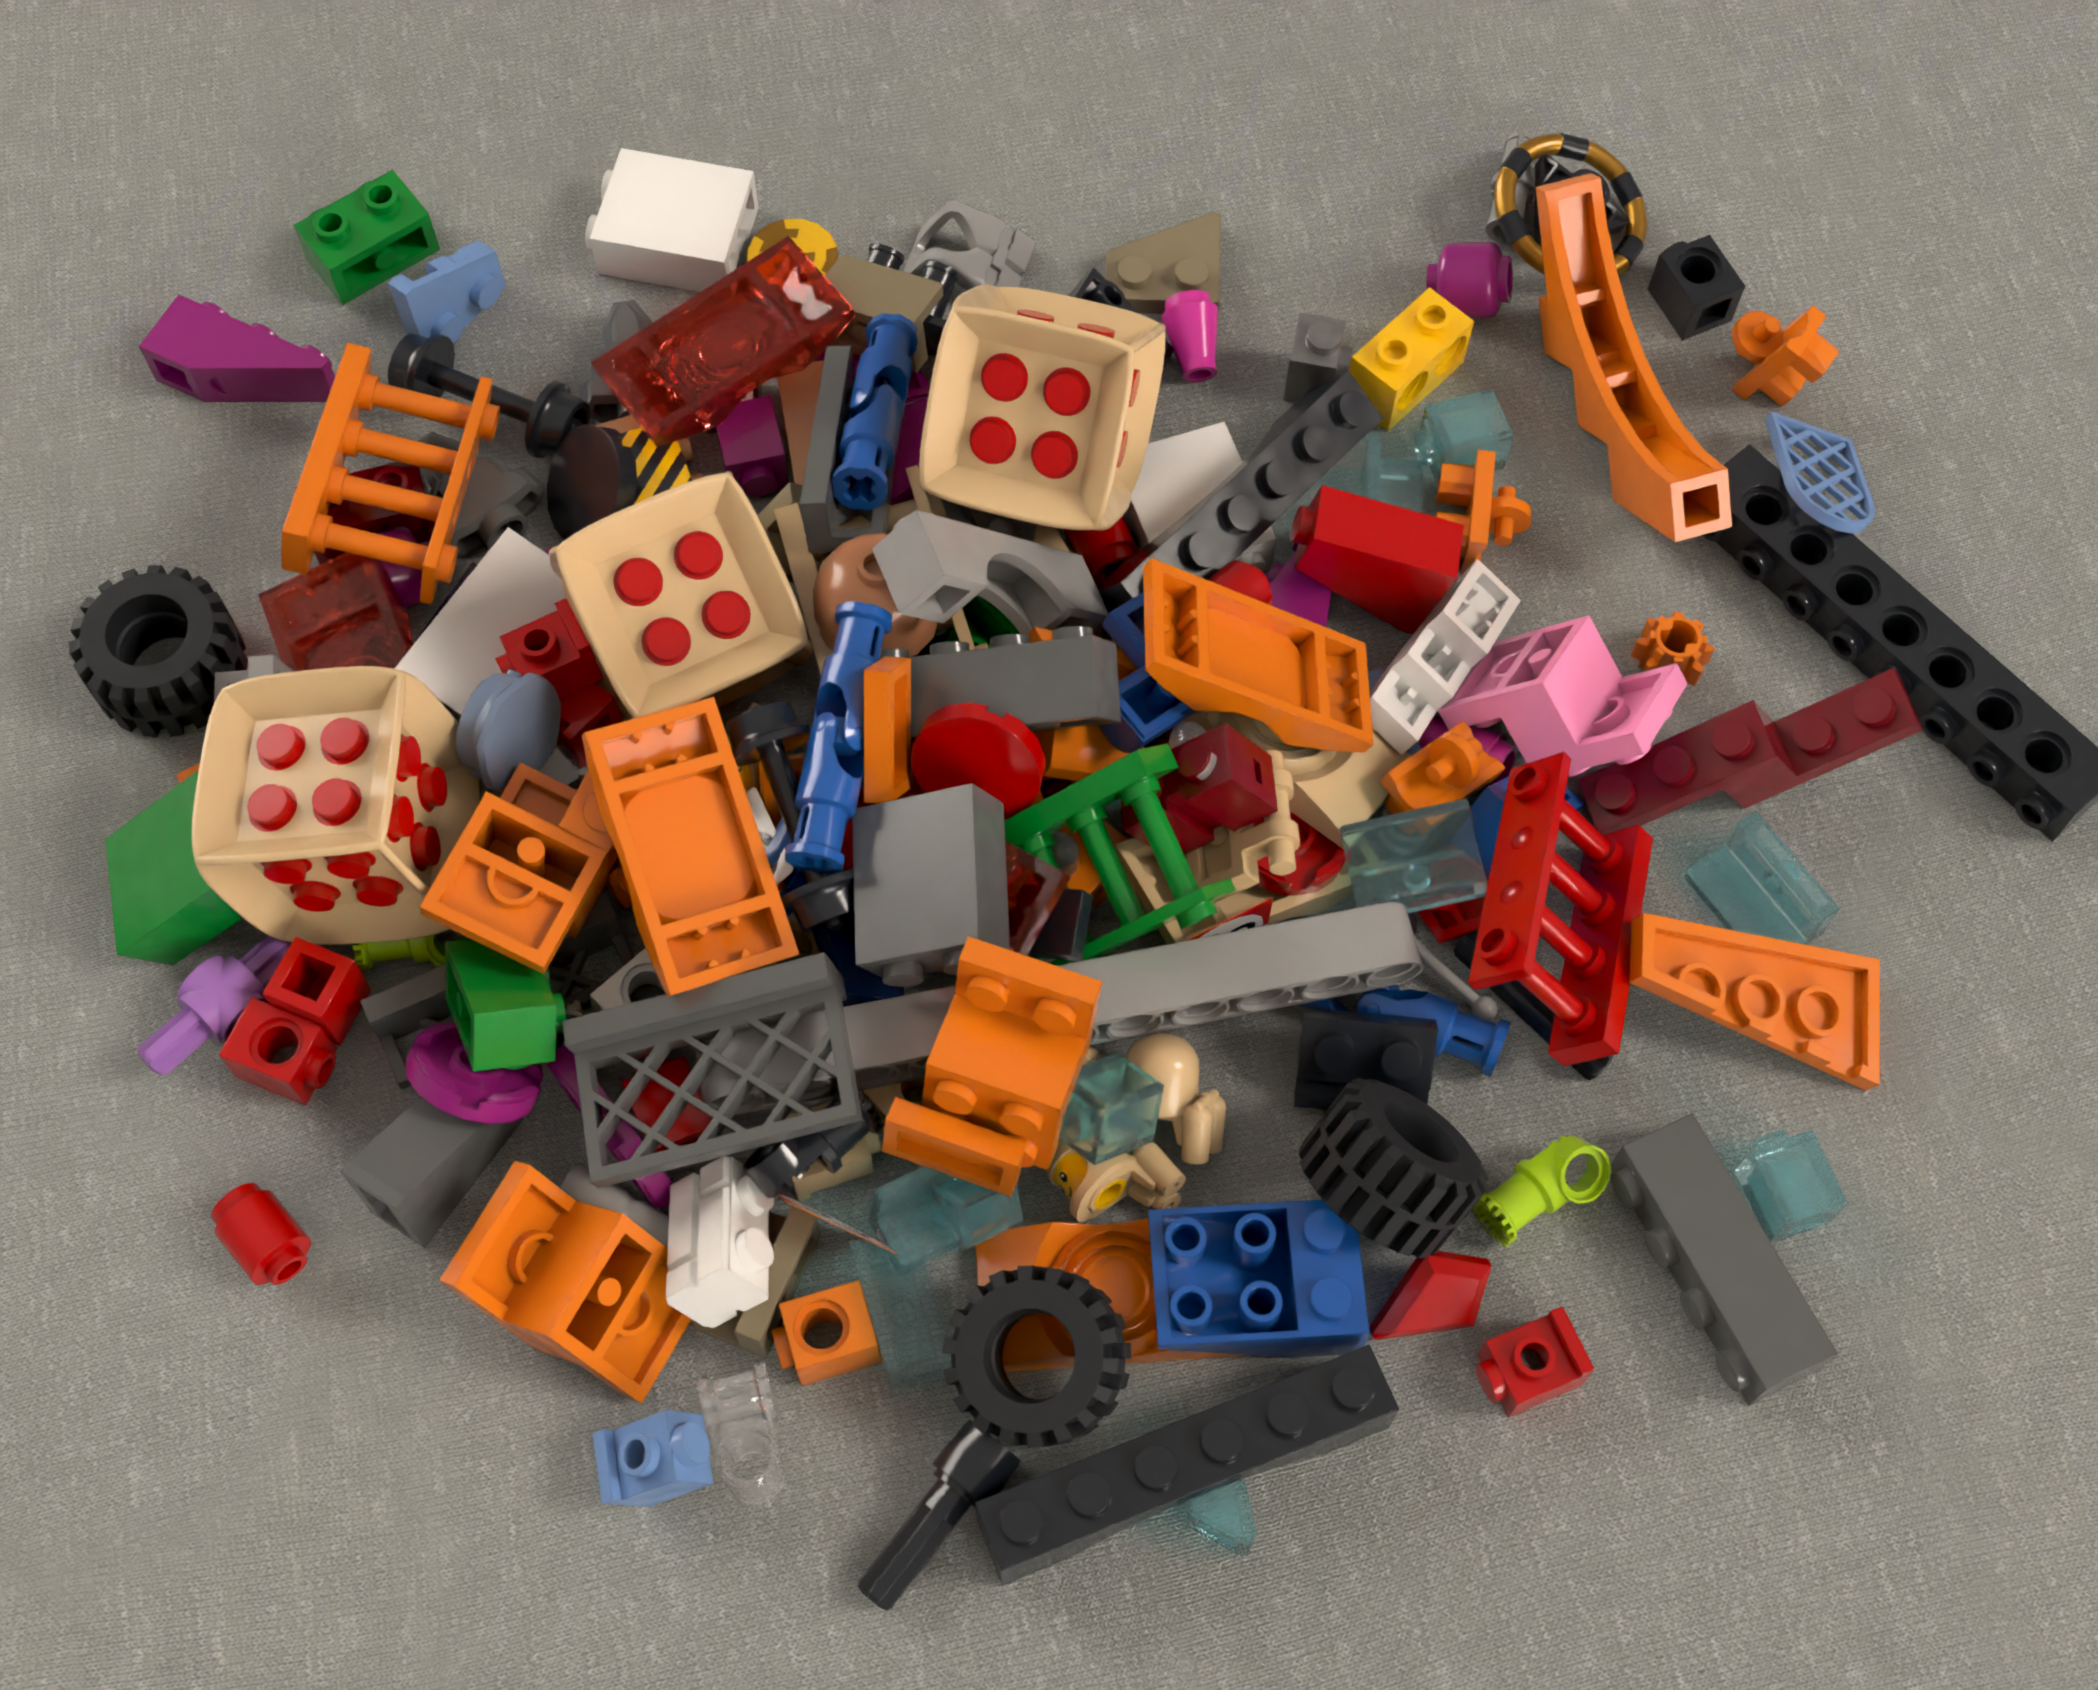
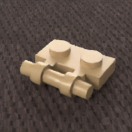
(1236, 852)

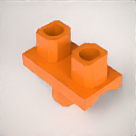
(1781, 356)
(1473, 488)
(1441, 772)

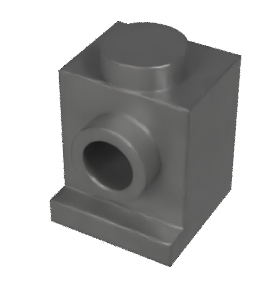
(1316, 354)

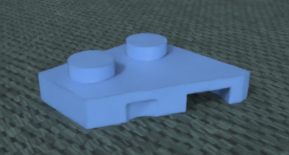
(450, 293)

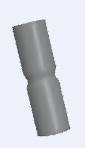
(617, 1199)

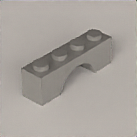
(943, 564)

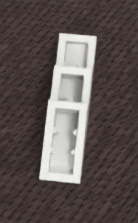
(1440, 656)

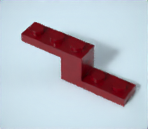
(1751, 754)

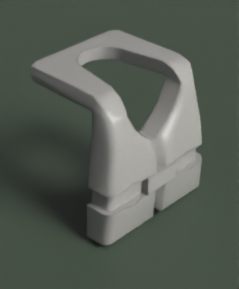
(995, 253)

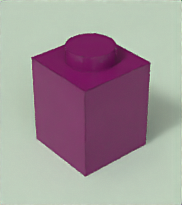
(753, 447)

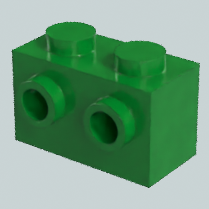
(367, 237)
(501, 1007)

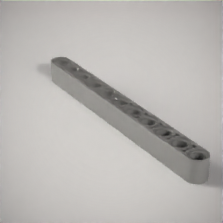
(1139, 996)

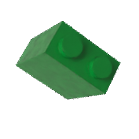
(155, 888)

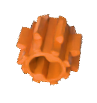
(1673, 642)

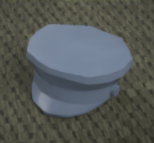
(506, 724)

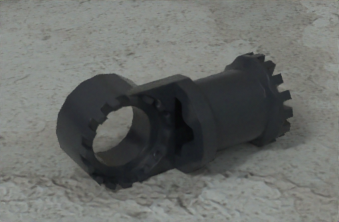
(778, 1162)

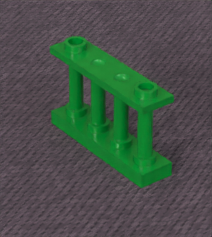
(1083, 811)

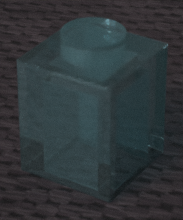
(1459, 428)
(1111, 1109)
(1790, 1184)

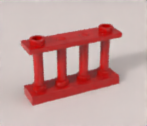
(1605, 897)

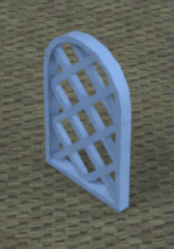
(1802, 490)

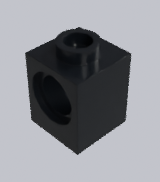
(1695, 286)

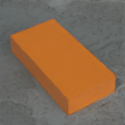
(887, 729)
(953, 1146)

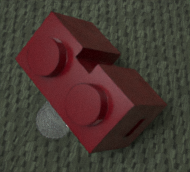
(1217, 784)

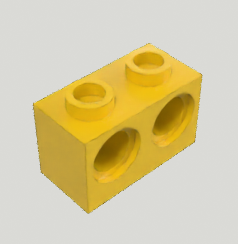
(1412, 356)

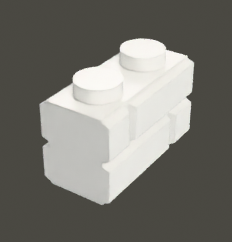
(718, 1243)

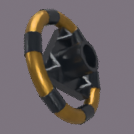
(1550, 171)

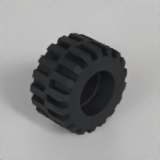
(133, 617)
(1392, 1168)
(979, 1367)

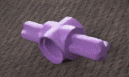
(212, 1003)

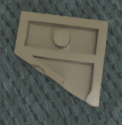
(1168, 264)

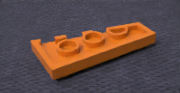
(1773, 990)

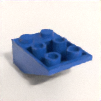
(1257, 1280)

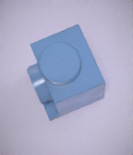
(653, 1459)

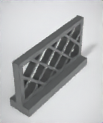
(704, 1013)

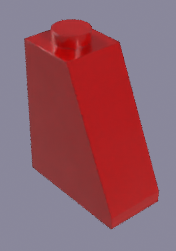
(1377, 554)

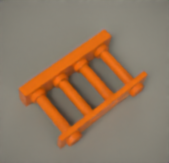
(343, 435)

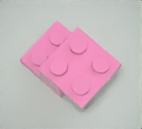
(1566, 696)

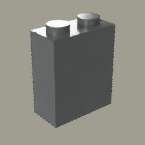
(927, 880)

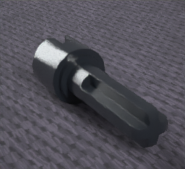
(967, 1472)

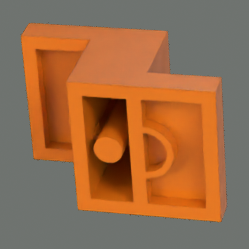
(519, 875)
(1012, 1046)
(570, 1281)

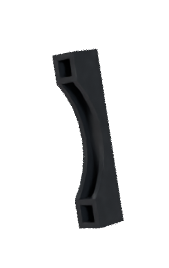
(1259, 491)
(1137, 1479)

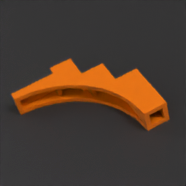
(1586, 325)

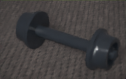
(427, 368)
(765, 736)

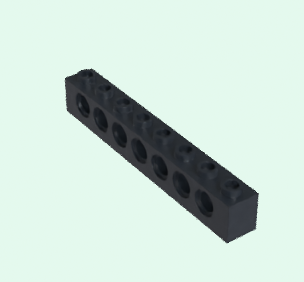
(1928, 650)

